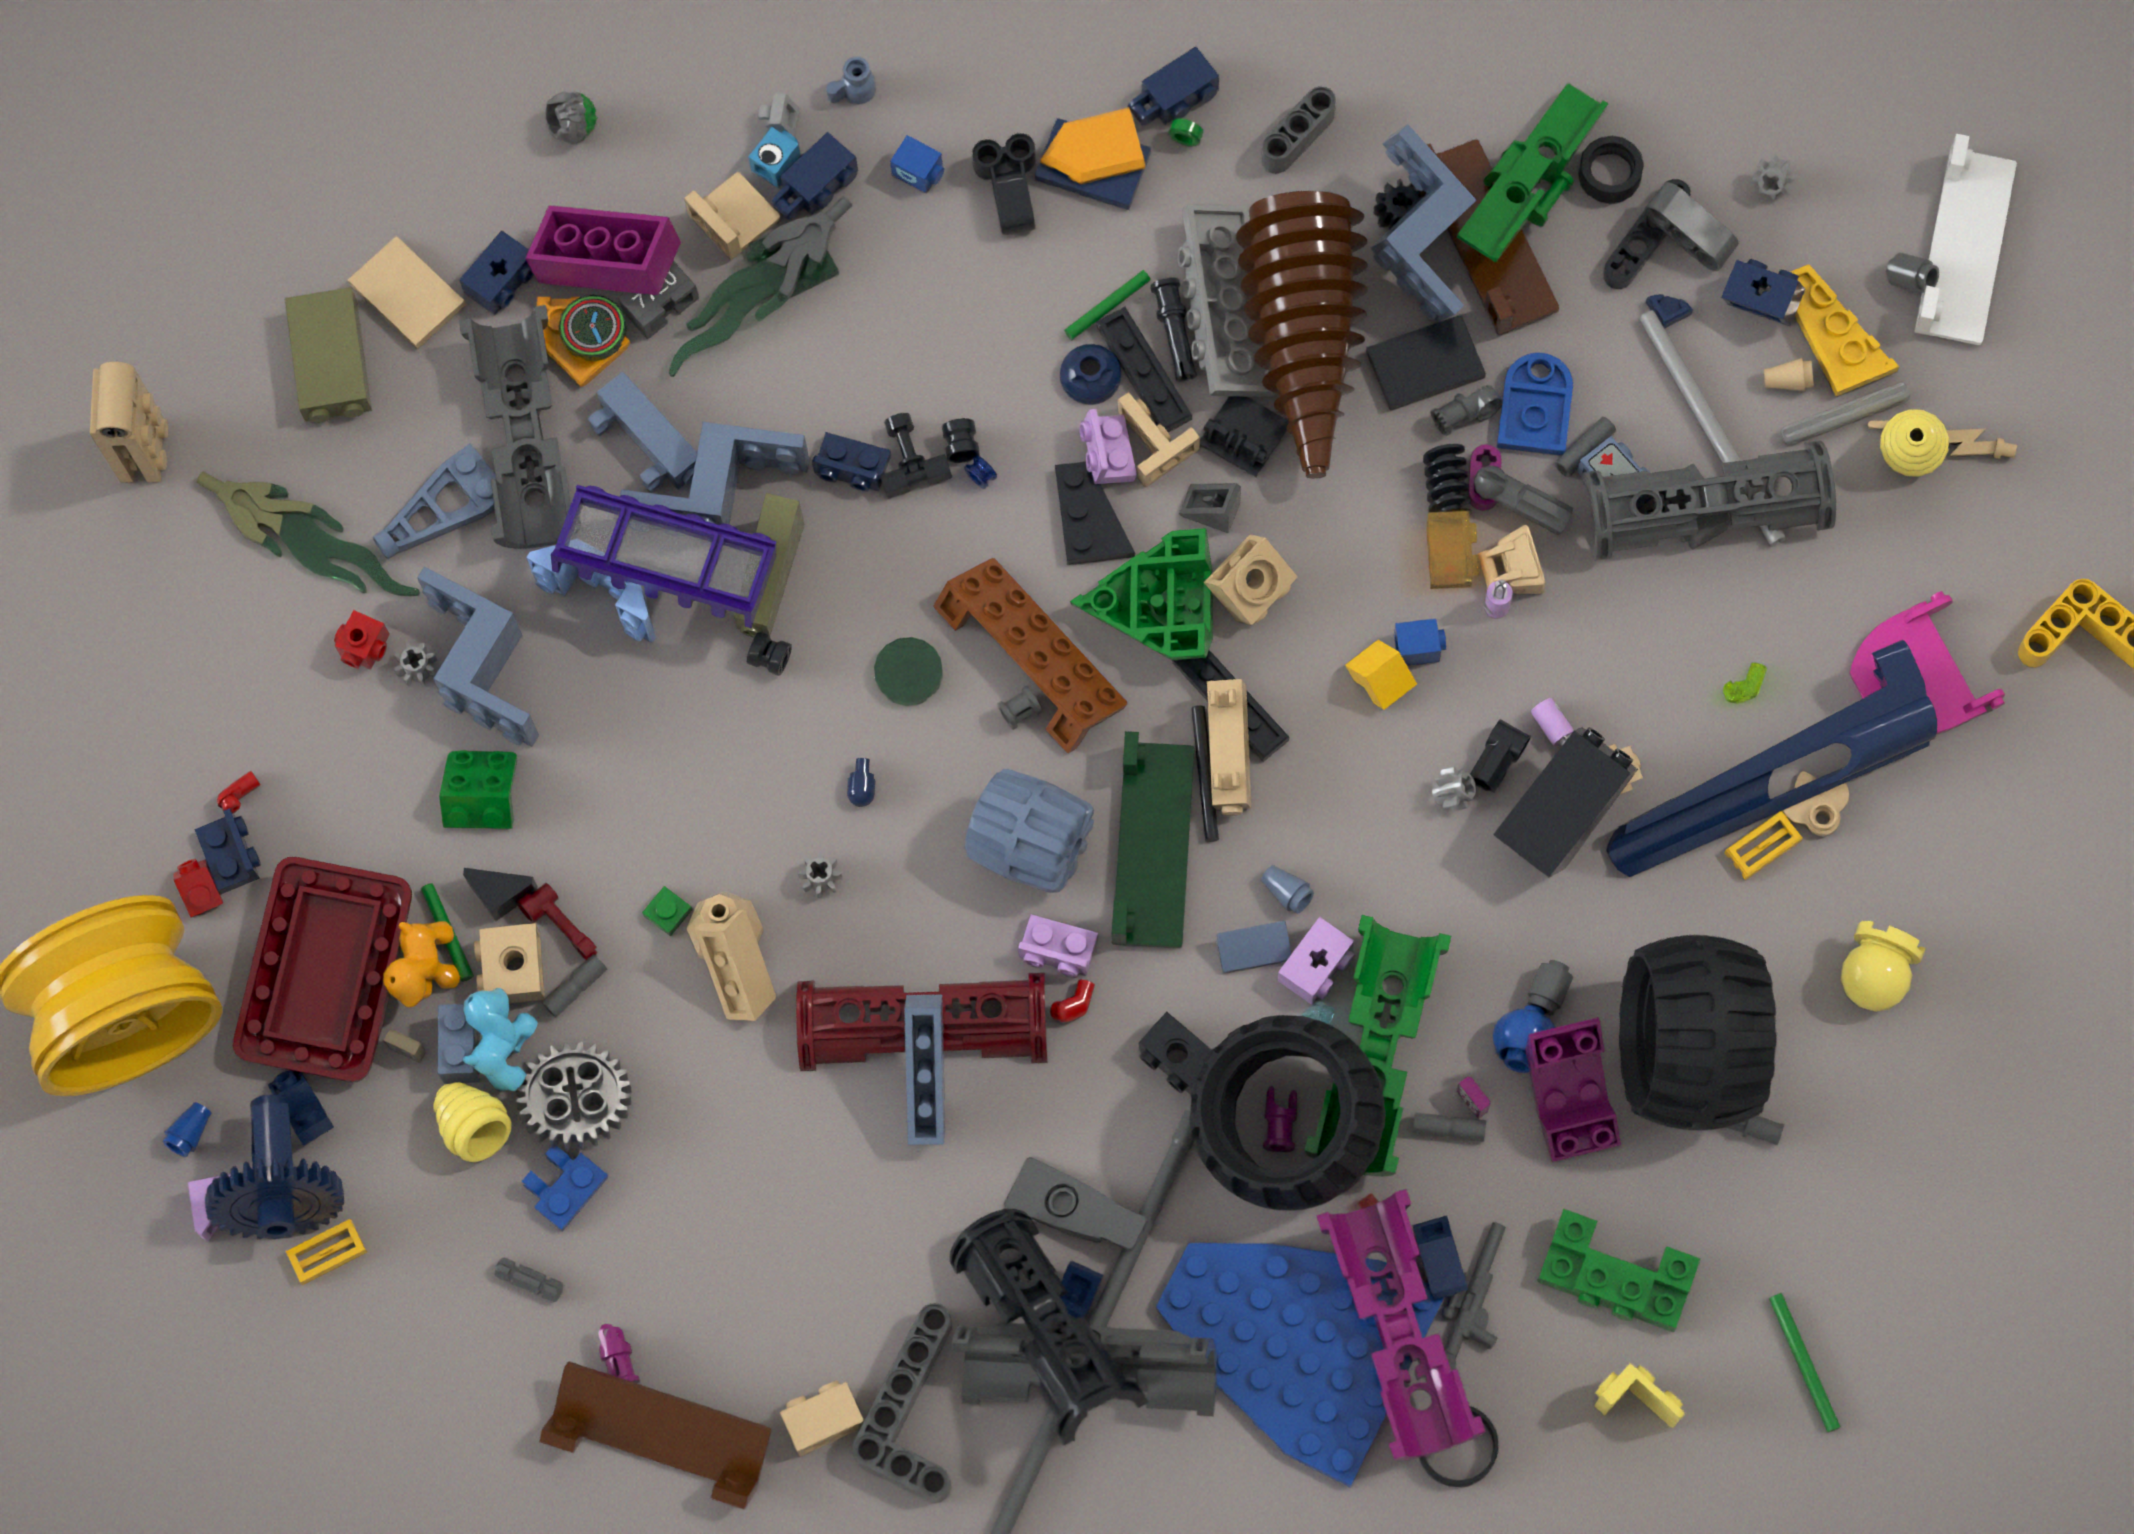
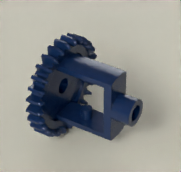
(273, 1194)

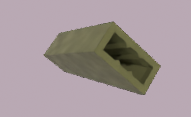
(784, 523)

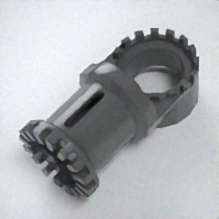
(1480, 404)

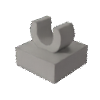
(781, 115)

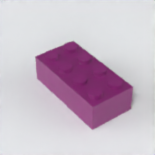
(603, 250)

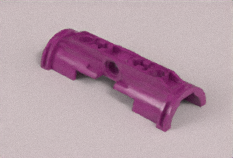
(1387, 1231)

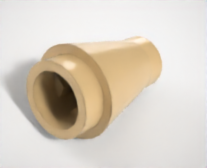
(1790, 375)

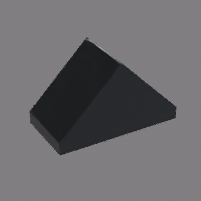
(499, 890)

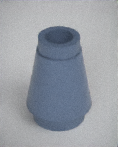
(1288, 889)

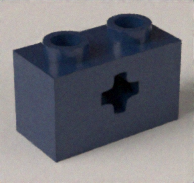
(497, 273)
(1777, 305)

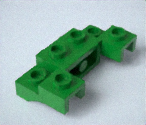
(1614, 1282)

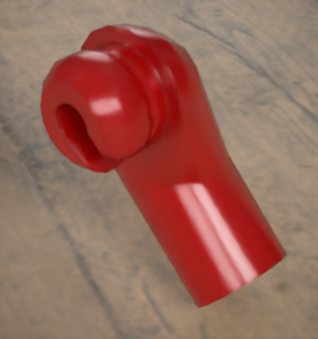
(230, 796)

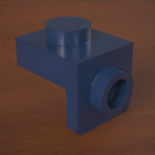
(1082, 1288)

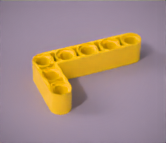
(2087, 617)

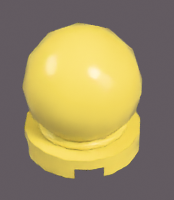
(1879, 970)

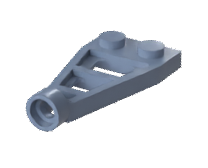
(472, 476)

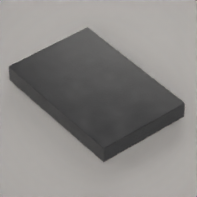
(1425, 362)

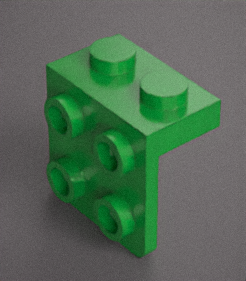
(478, 789)

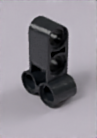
(1008, 180)

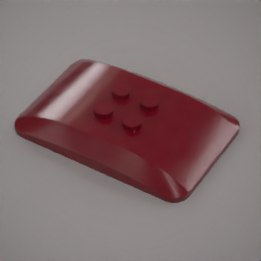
(320, 969)

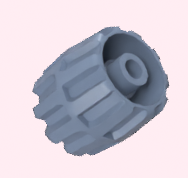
(1029, 830)

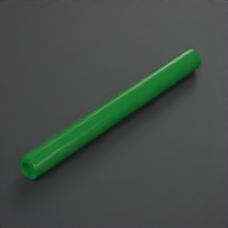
(1804, 1362)

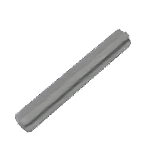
(1845, 414)

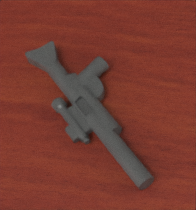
(1472, 1318)

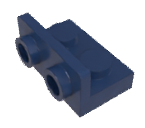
(851, 462)
(227, 852)

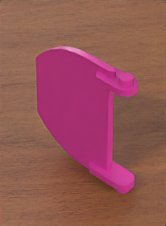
(1942, 678)

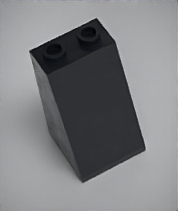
(1566, 801)

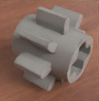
(1778, 168)
(424, 660)
(1454, 789)
(821, 865)

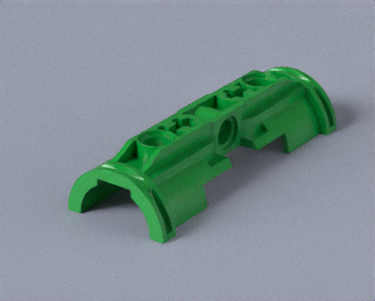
(1381, 957)

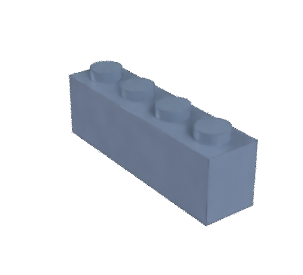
(925, 1069)

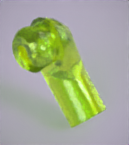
(1748, 688)

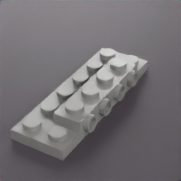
(1218, 300)

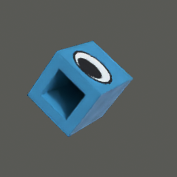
(774, 155)

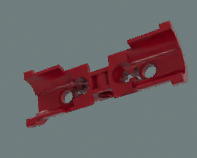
(1014, 1033)

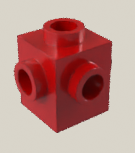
(361, 641)

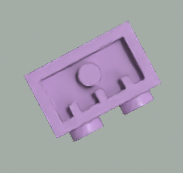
(1108, 448)
(1057, 946)

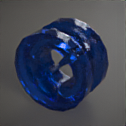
(980, 472)

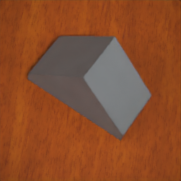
(1212, 504)

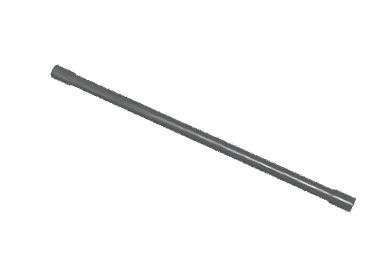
(1181, 1143)

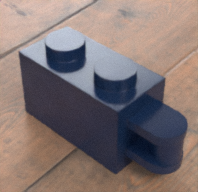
(1176, 89)
(816, 177)

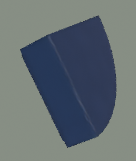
(1669, 309)

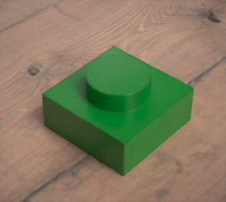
(667, 911)

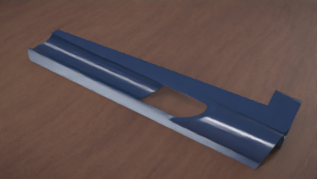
(1875, 728)

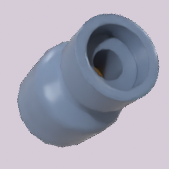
(856, 84)

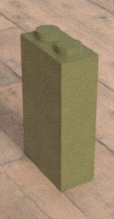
(328, 355)

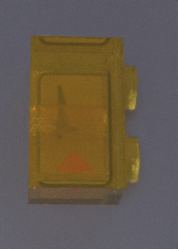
(1450, 549)

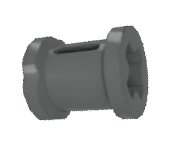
(1019, 707)

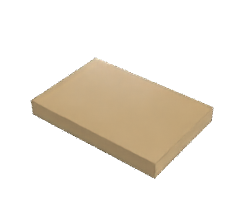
(406, 292)

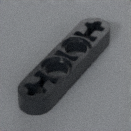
(1640, 231)

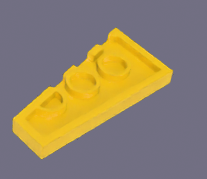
(1837, 340)

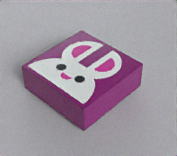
(1473, 1097)

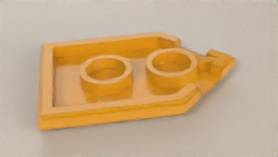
(1096, 147)
(577, 368)

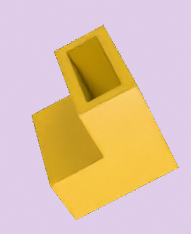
(1381, 673)

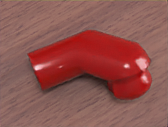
(1075, 1006)

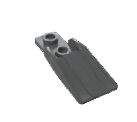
(1073, 1206)

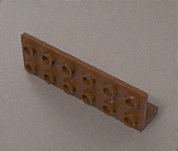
(1514, 286)
(659, 1429)

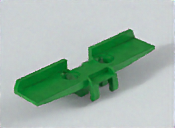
(1522, 166)

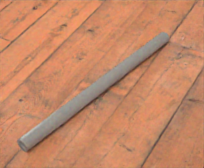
(1699, 406)

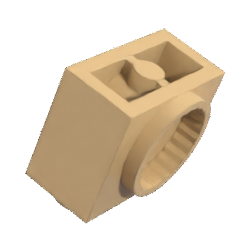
(1269, 580)
(498, 948)

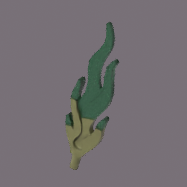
(293, 522)

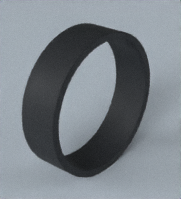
(1463, 1483)

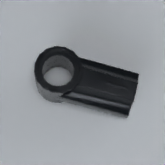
(1502, 749)

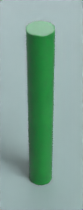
(1107, 305)
(454, 947)

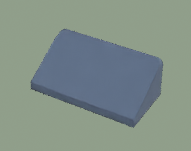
(1253, 946)

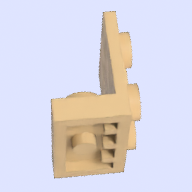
(732, 214)

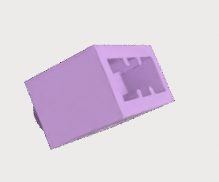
(1320, 941)

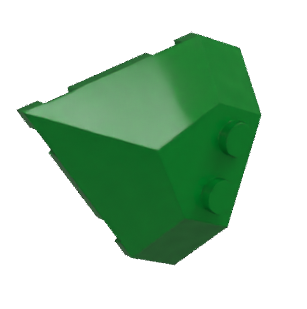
(1160, 596)

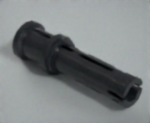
(1171, 313)

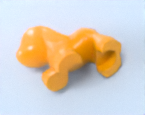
(411, 977)

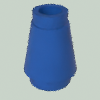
(187, 1130)

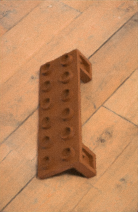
(1035, 645)

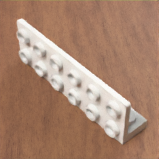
(1966, 244)

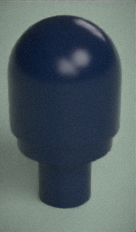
(861, 784)

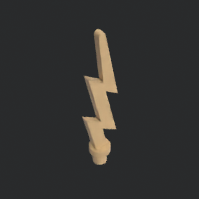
(1966, 440)

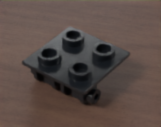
(1244, 433)

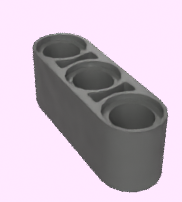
(1303, 116)
(1691, 226)

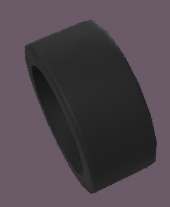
(1615, 146)

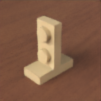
(1157, 439)

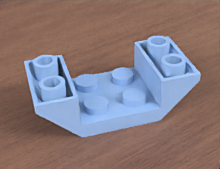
(631, 601)

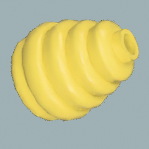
(1914, 457)
(471, 1121)

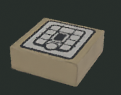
(404, 1045)

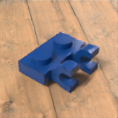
(570, 1191)

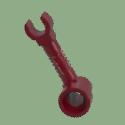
(542, 903)

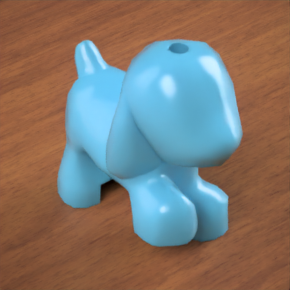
(489, 1015)

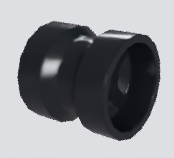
(960, 440)
(769, 653)

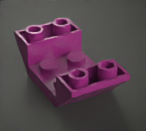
(1571, 1089)

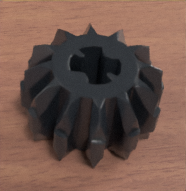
(1390, 201)

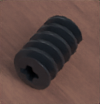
(1444, 479)

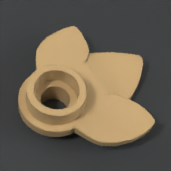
(1827, 803)

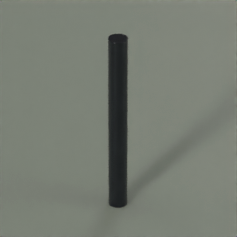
(1204, 773)

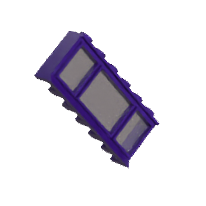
(665, 552)

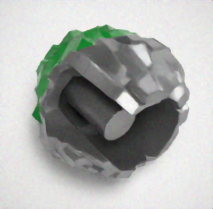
(570, 116)

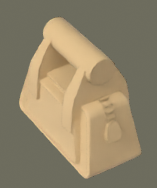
(1518, 560)

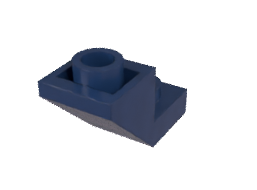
(305, 1110)
(1440, 1257)

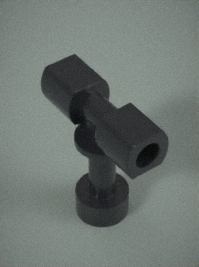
(913, 467)

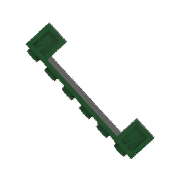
(1153, 844)

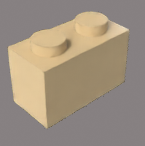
(822, 1417)

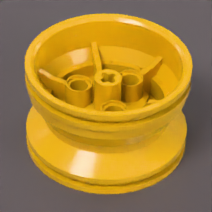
(108, 995)

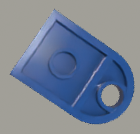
(1536, 408)

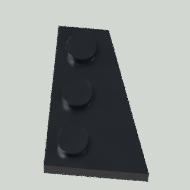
(1088, 518)

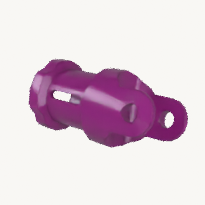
(1280, 1123)
(616, 1353)

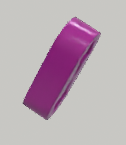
(1475, 465)

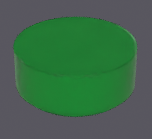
(1185, 132)

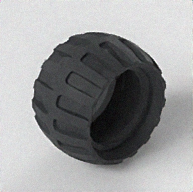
(1697, 1032)
(1219, 1087)

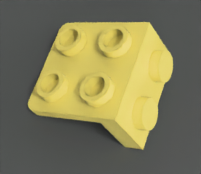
(1641, 1384)

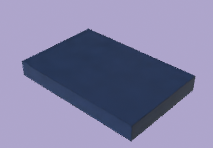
(1113, 190)

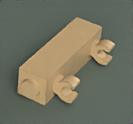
(1229, 746)

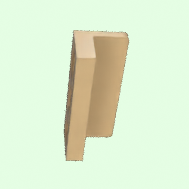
(736, 967)

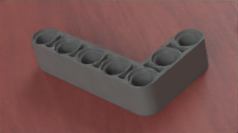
(901, 1406)

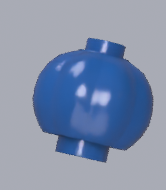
(1512, 1033)

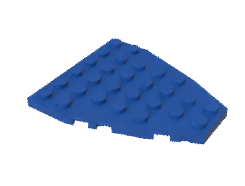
(1290, 1345)

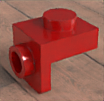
(196, 887)

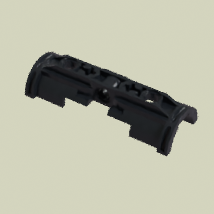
(1065, 1388)

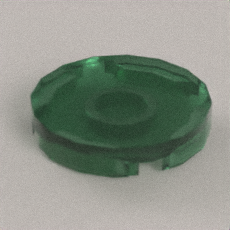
(908, 671)

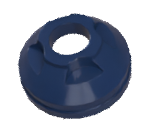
(1090, 388)

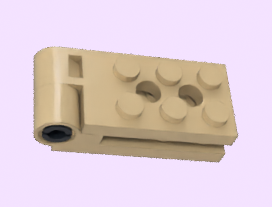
(127, 423)

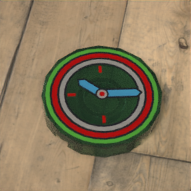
(592, 327)

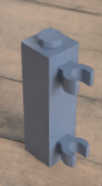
(648, 429)

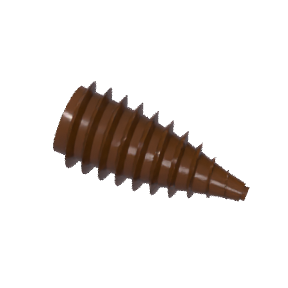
(1303, 309)

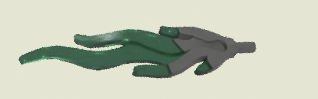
(776, 275)

